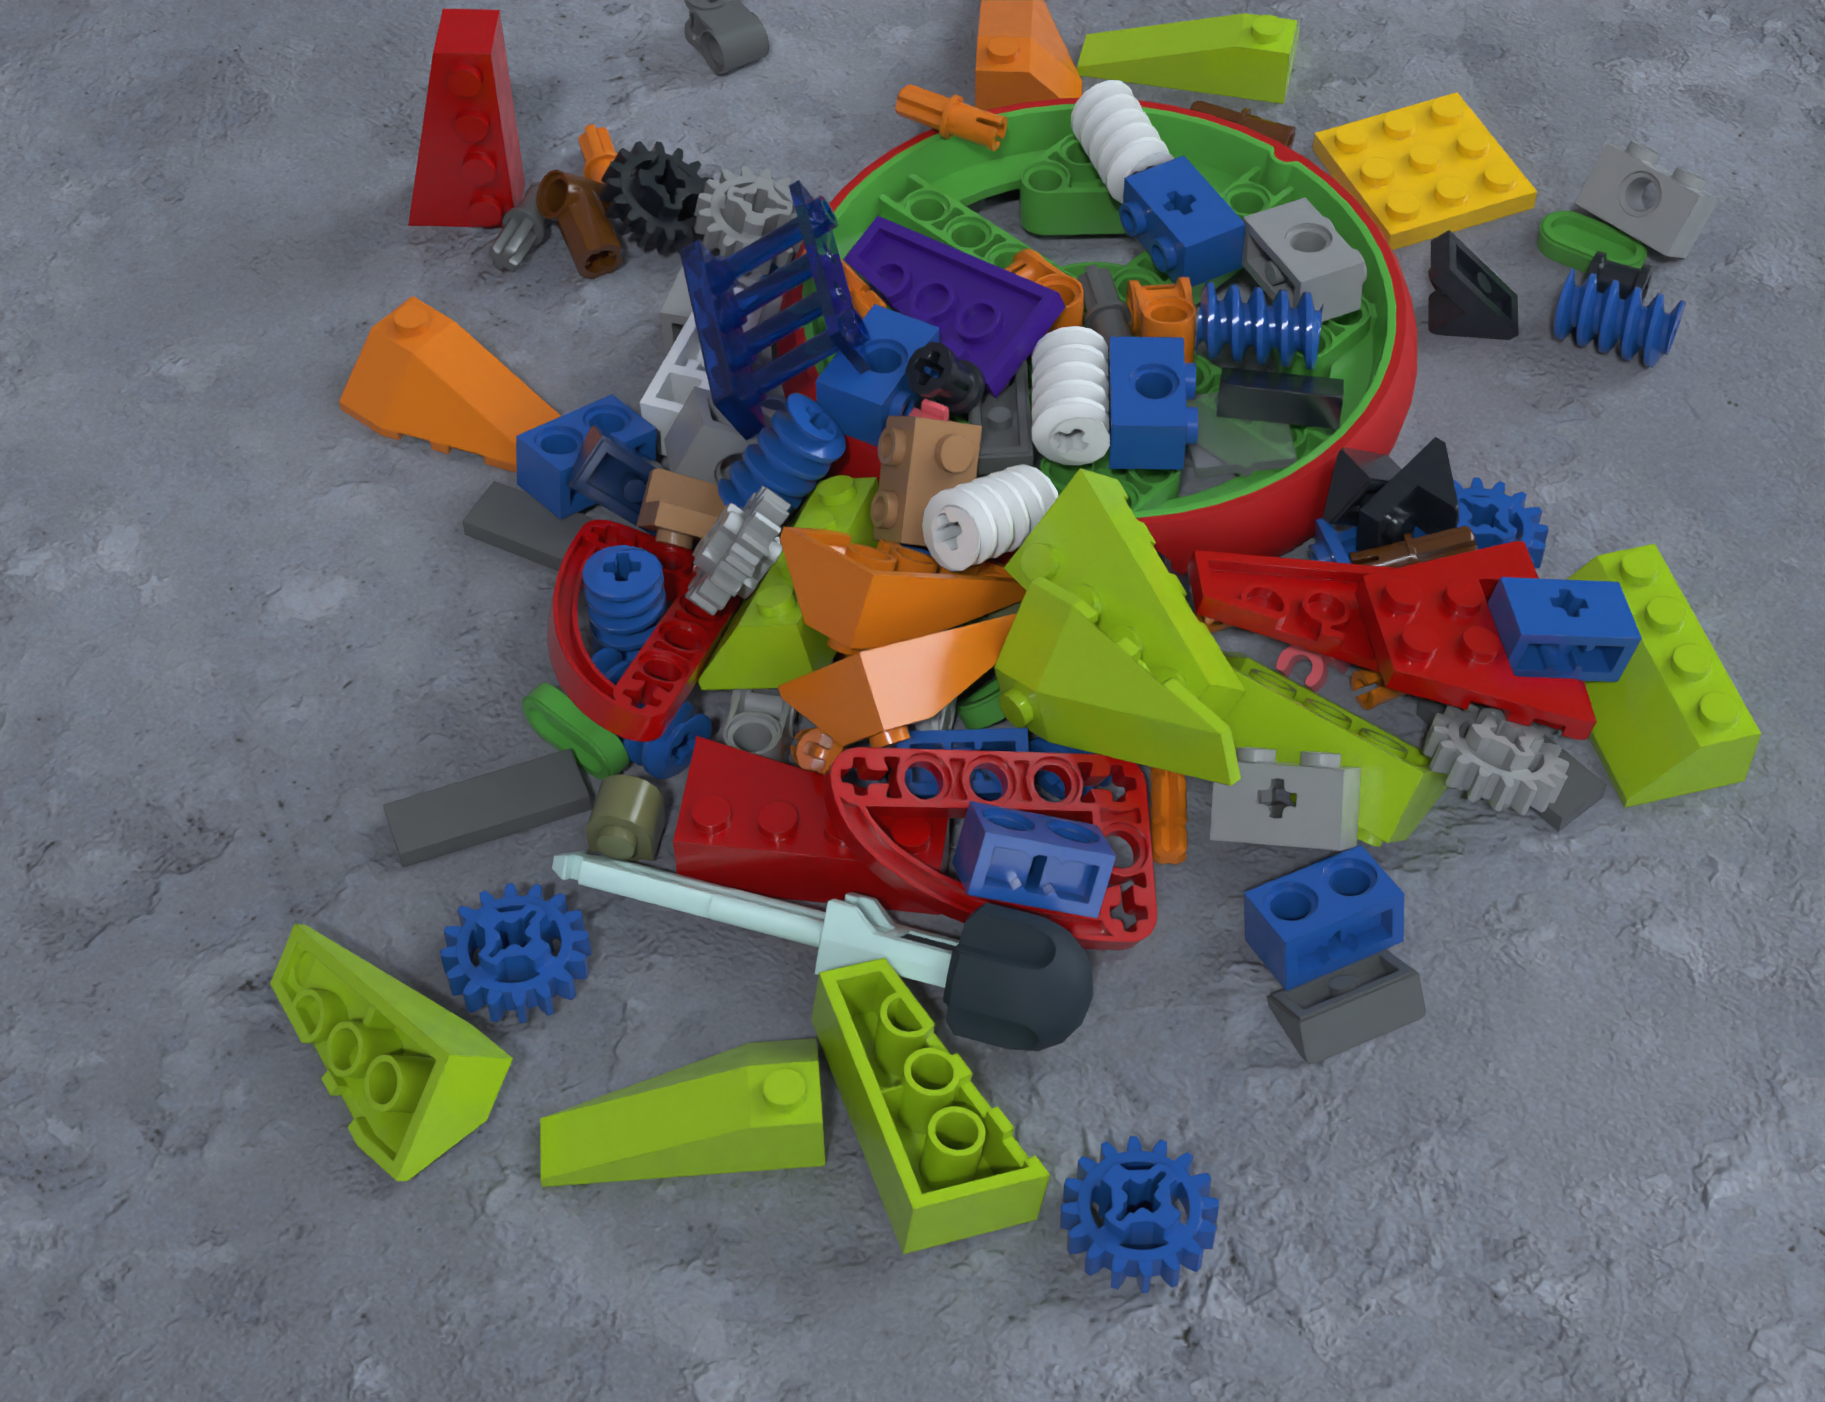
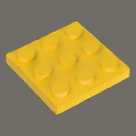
(1424, 170)

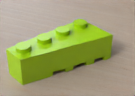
(1109, 560)
(924, 1128)

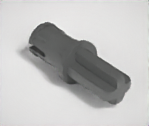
(520, 231)
(1103, 306)

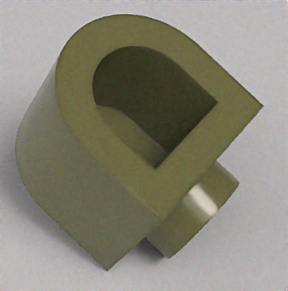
(626, 819)

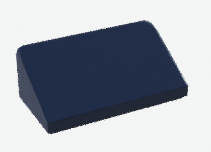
(612, 474)

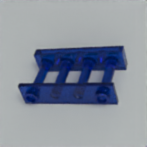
(721, 313)

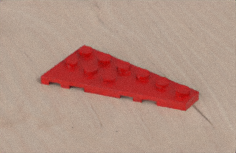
(1293, 602)

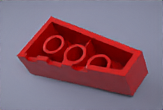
(469, 135)
(770, 834)

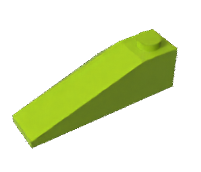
(1215, 55)
(395, 1057)
(714, 1116)

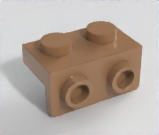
(917, 463)
(679, 508)

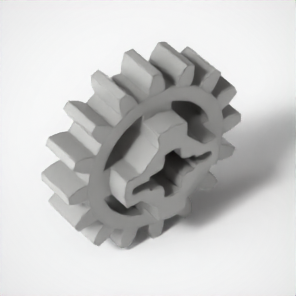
(744, 210)
(737, 550)
(1495, 759)

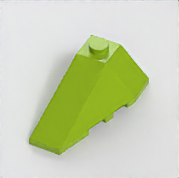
(1098, 694)

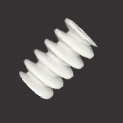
(1116, 134)
(1070, 396)
(986, 516)

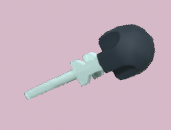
(1005, 981)

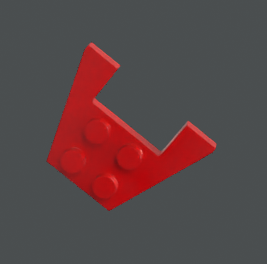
(1443, 645)

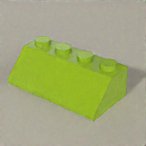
(768, 635)
(1674, 712)
(1291, 718)

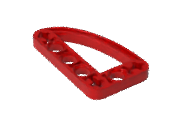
(682, 626)
(1016, 771)

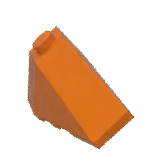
(1021, 56)
(441, 386)
(886, 593)
(897, 684)

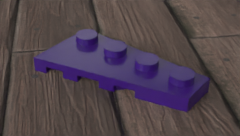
(979, 307)

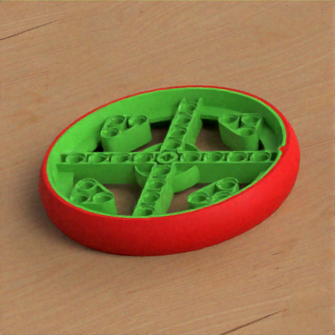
(1061, 193)

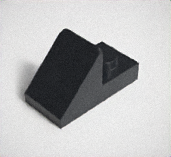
(1468, 294)
(1416, 496)

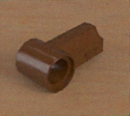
(582, 221)

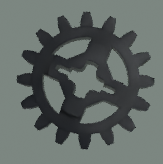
(656, 198)

